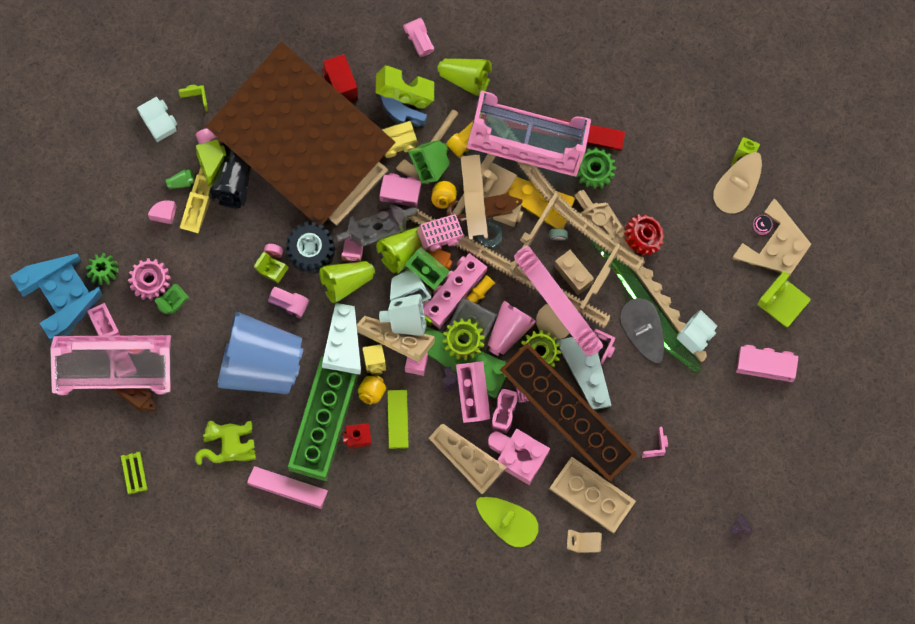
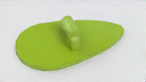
(508, 521)

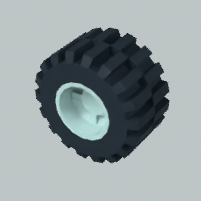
(310, 247)

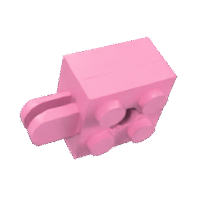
(519, 454)

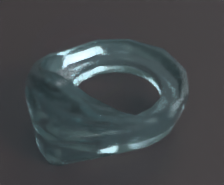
(497, 240)

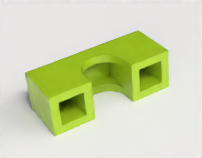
(391, 85)

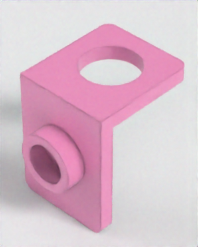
(351, 251)
(610, 340)
(663, 443)

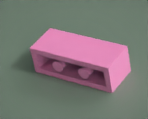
(767, 363)
(473, 391)

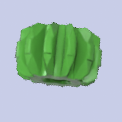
(102, 262)

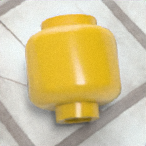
(443, 194)
(371, 389)

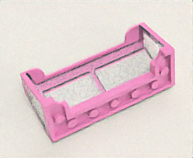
(111, 362)

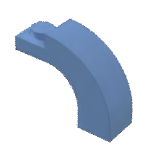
(400, 114)

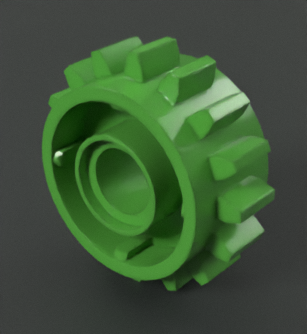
(599, 159)

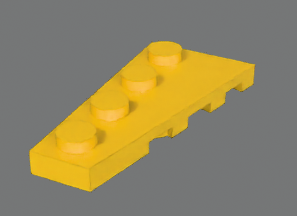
(536, 204)

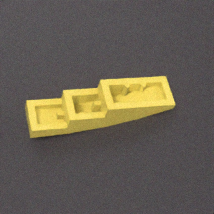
(196, 205)

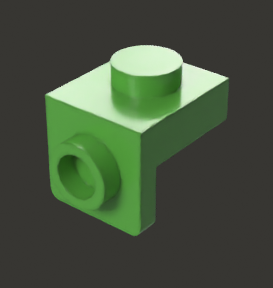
(172, 300)

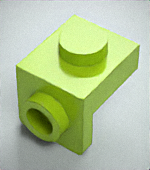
(270, 267)

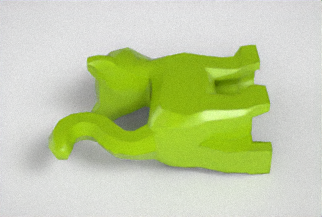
(231, 445)

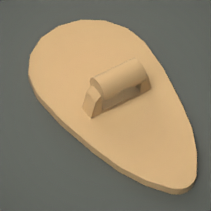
(738, 184)

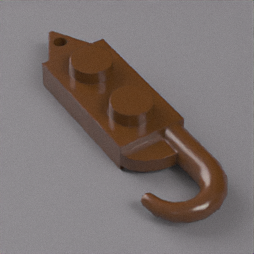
(494, 206)
(137, 397)

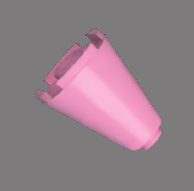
(508, 328)

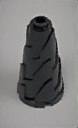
(231, 182)

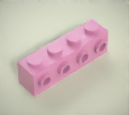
(457, 286)

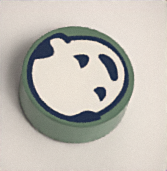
(558, 234)

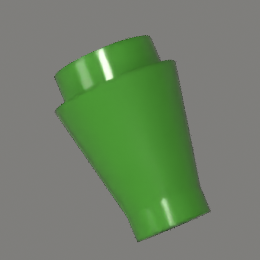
(182, 179)

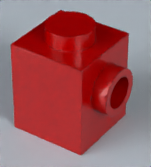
(357, 436)

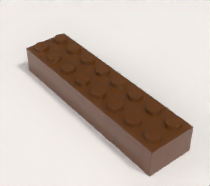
(568, 412)

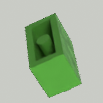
(427, 268)

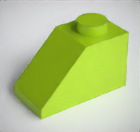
(210, 158)

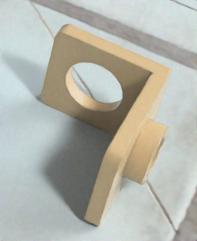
(584, 542)

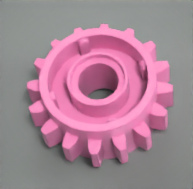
(147, 269)

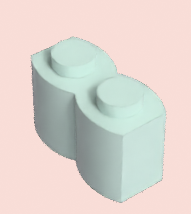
(157, 119)
(697, 332)

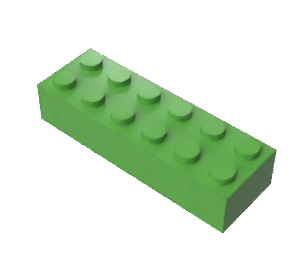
(322, 422)

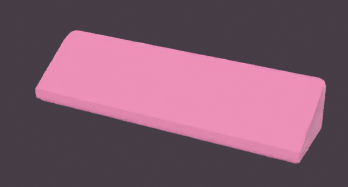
(287, 487)

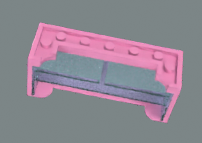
(528, 136)

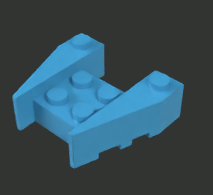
(62, 289)

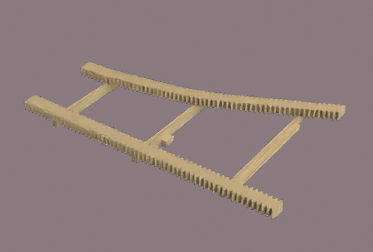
(575, 218)

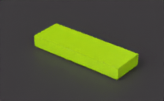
(397, 419)

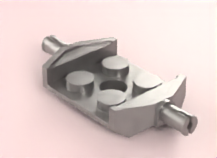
(390, 221)

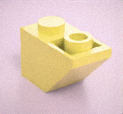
(374, 359)

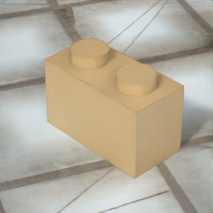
(574, 272)

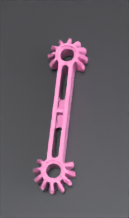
(558, 301)

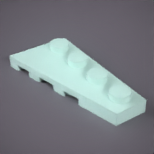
(342, 341)
(586, 372)

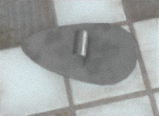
(644, 328)

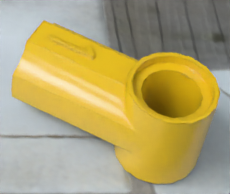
(458, 142)

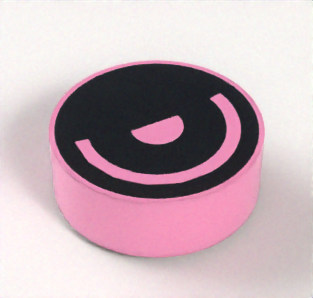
(762, 224)

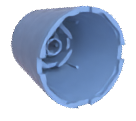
(259, 357)

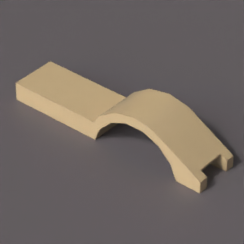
(474, 196)

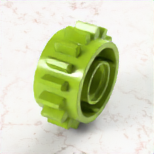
(458, 330)
(547, 343)

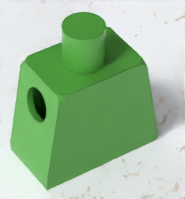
(430, 160)

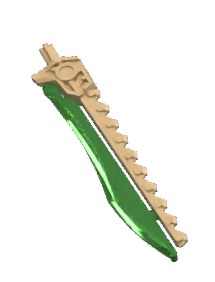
(606, 220)

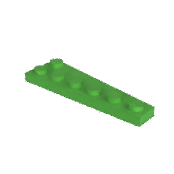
(492, 365)

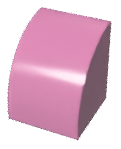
(163, 212)

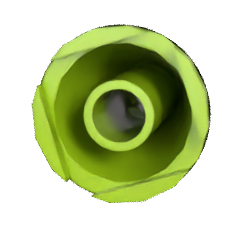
(466, 73)
(399, 249)
(345, 278)

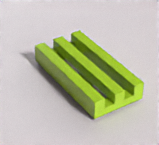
(131, 457)

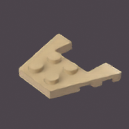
(783, 249)

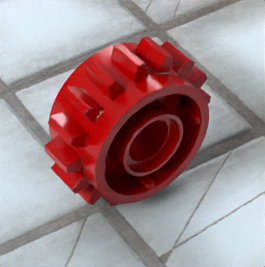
(644, 234)

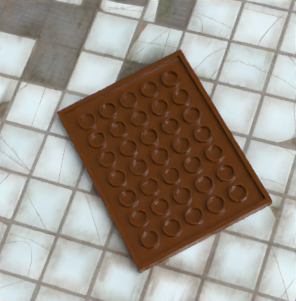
(300, 134)

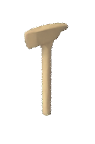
(409, 169)

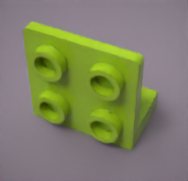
(783, 300)

